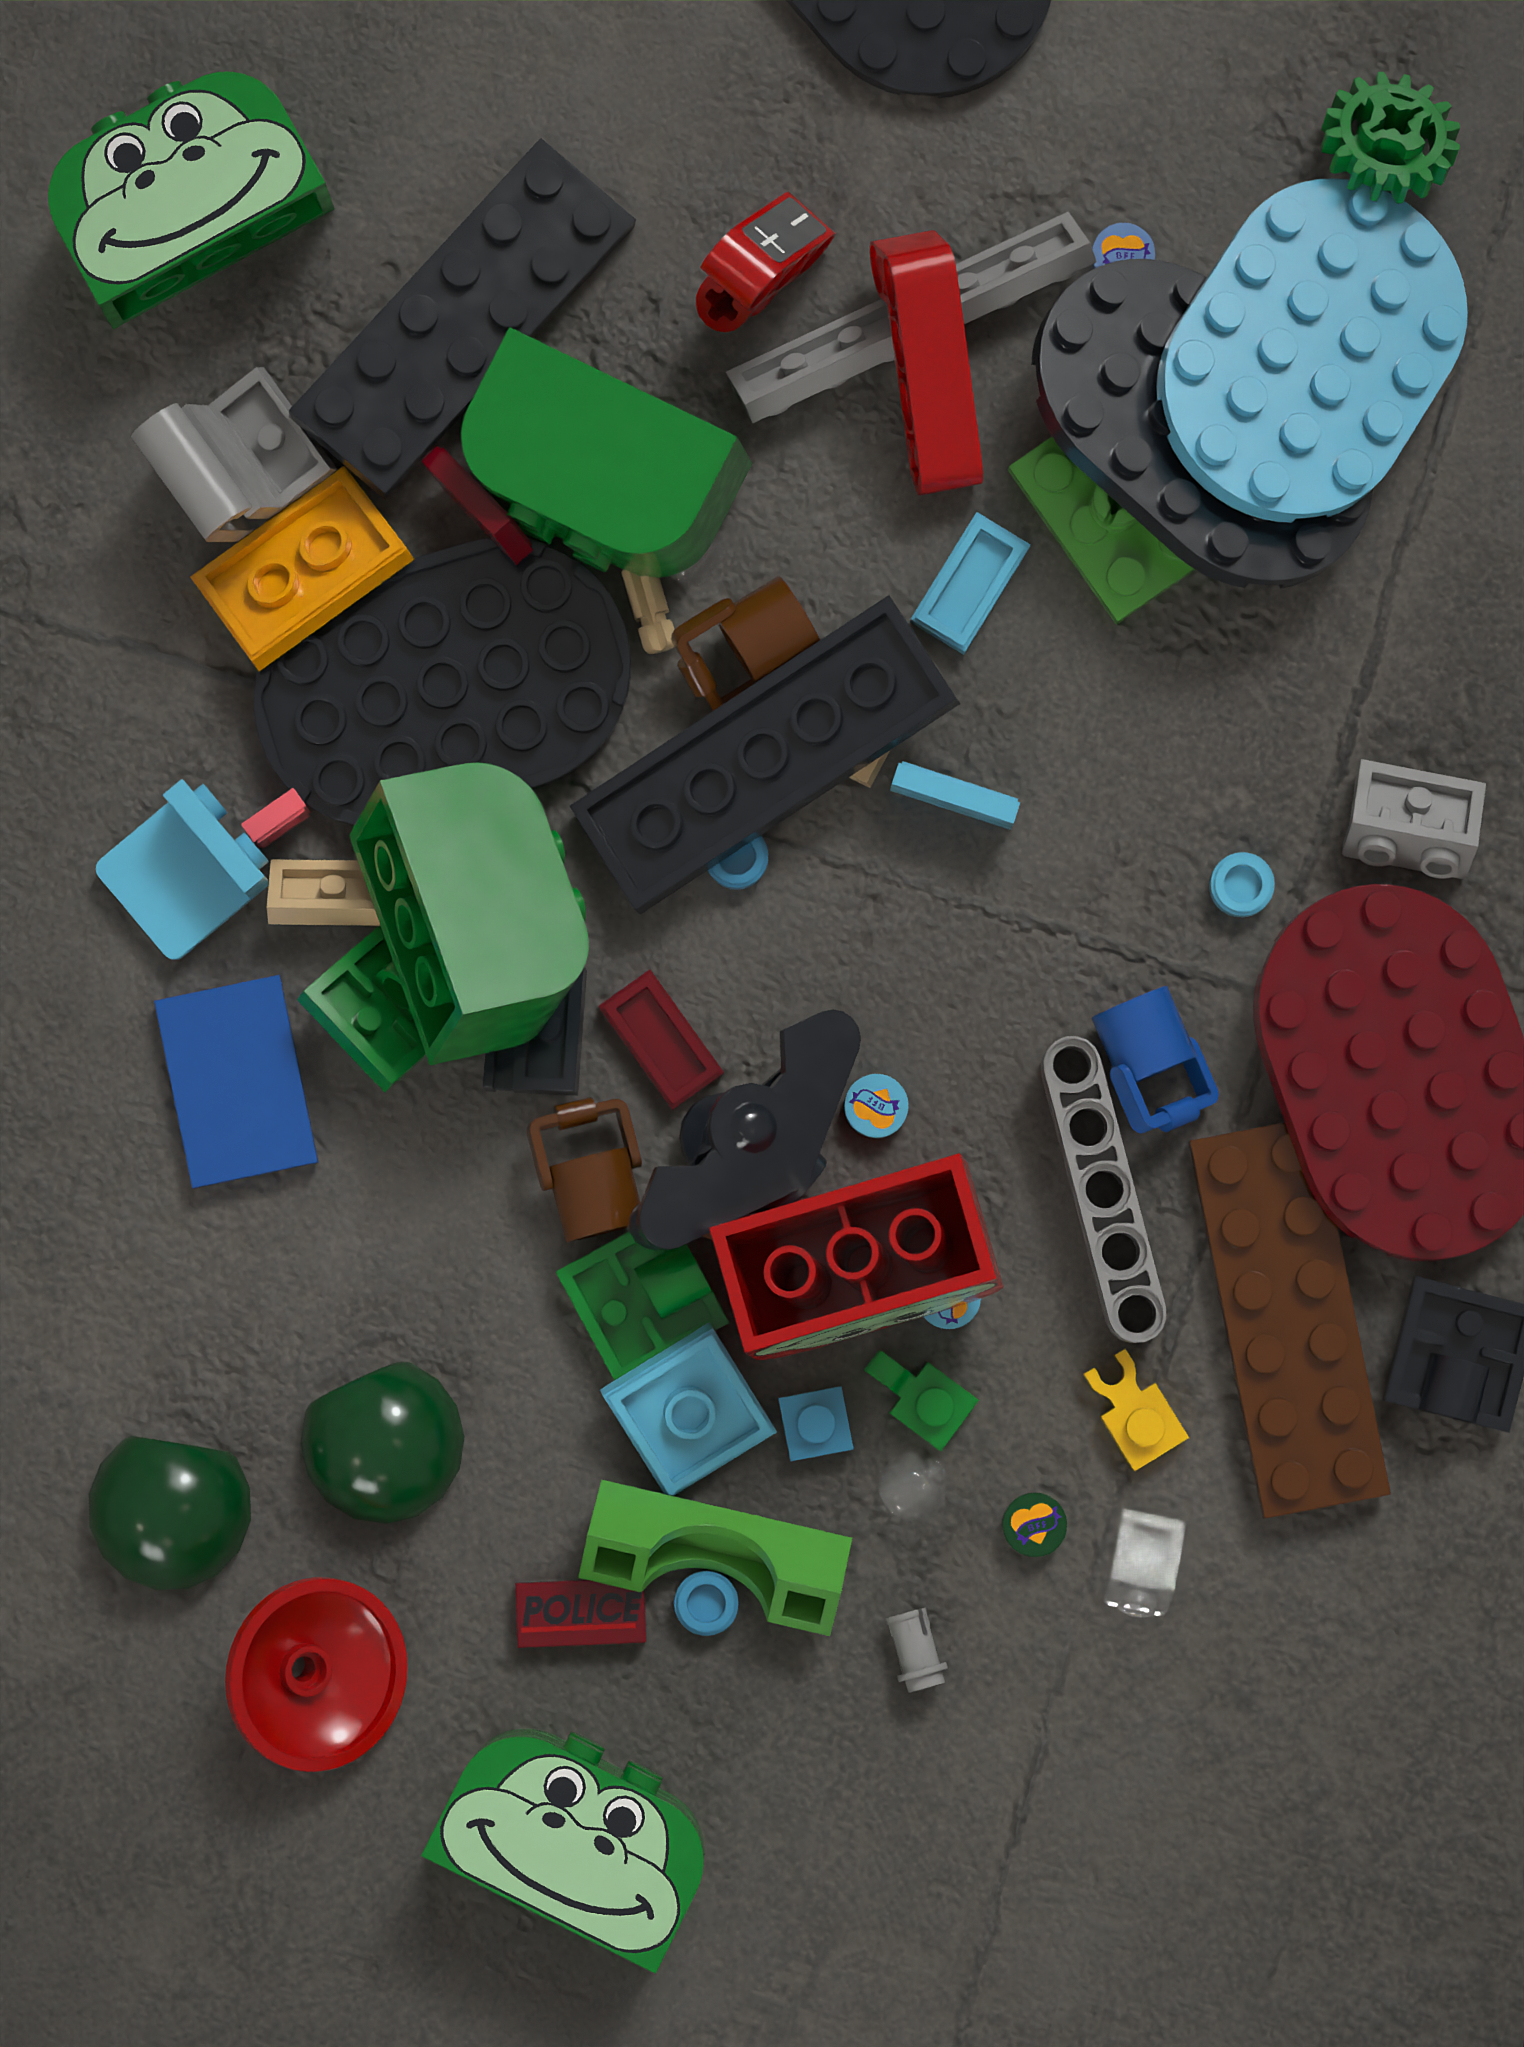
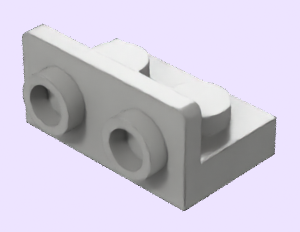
(1414, 820)

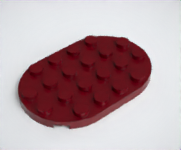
(1397, 1070)

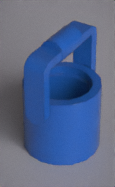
(1145, 1040)

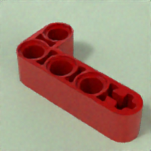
(924, 305)

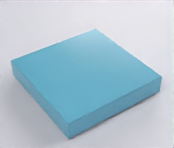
(688, 1410)

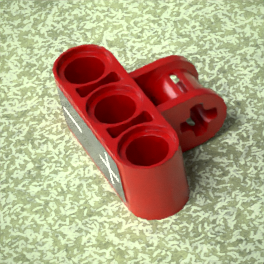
(759, 261)

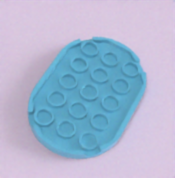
(1312, 351)

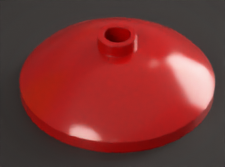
(348, 1682)

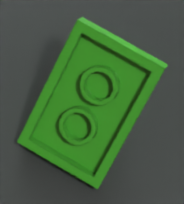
(1102, 540)

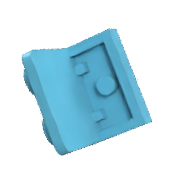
(183, 871)

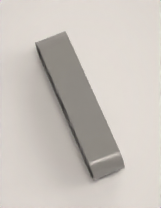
(1106, 1157)

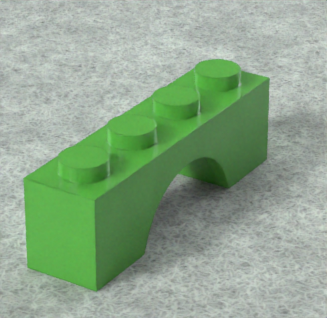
(785, 1565)

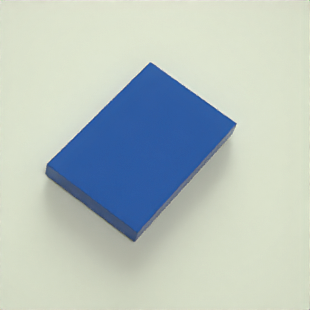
(236, 1081)

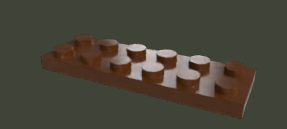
(1288, 1325)

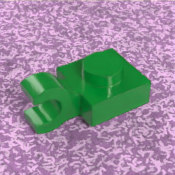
(926, 1402)

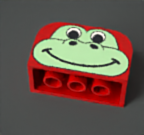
(857, 1259)

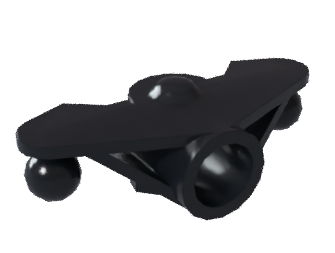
(754, 1141)

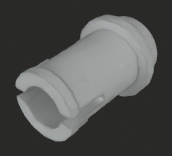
(916, 1650)

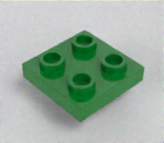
(367, 1011)
(639, 1300)

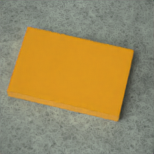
(302, 568)

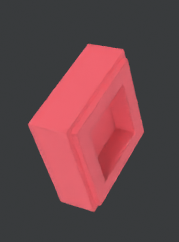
(276, 819)

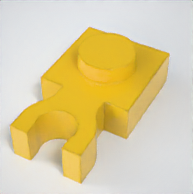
(1140, 1420)

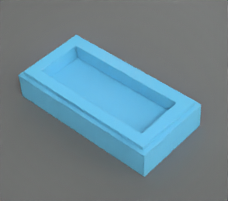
(970, 583)
(955, 795)

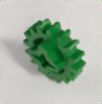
(1390, 137)

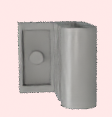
(233, 458)

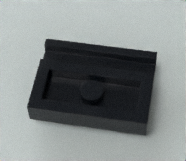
(548, 1060)

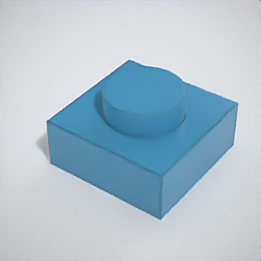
(816, 1423)

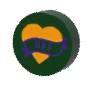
(1034, 1524)

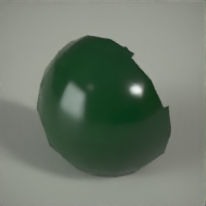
(383, 1444)
(169, 1511)

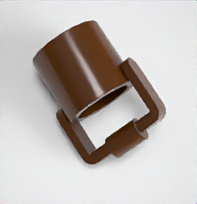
(760, 629)
(595, 1190)

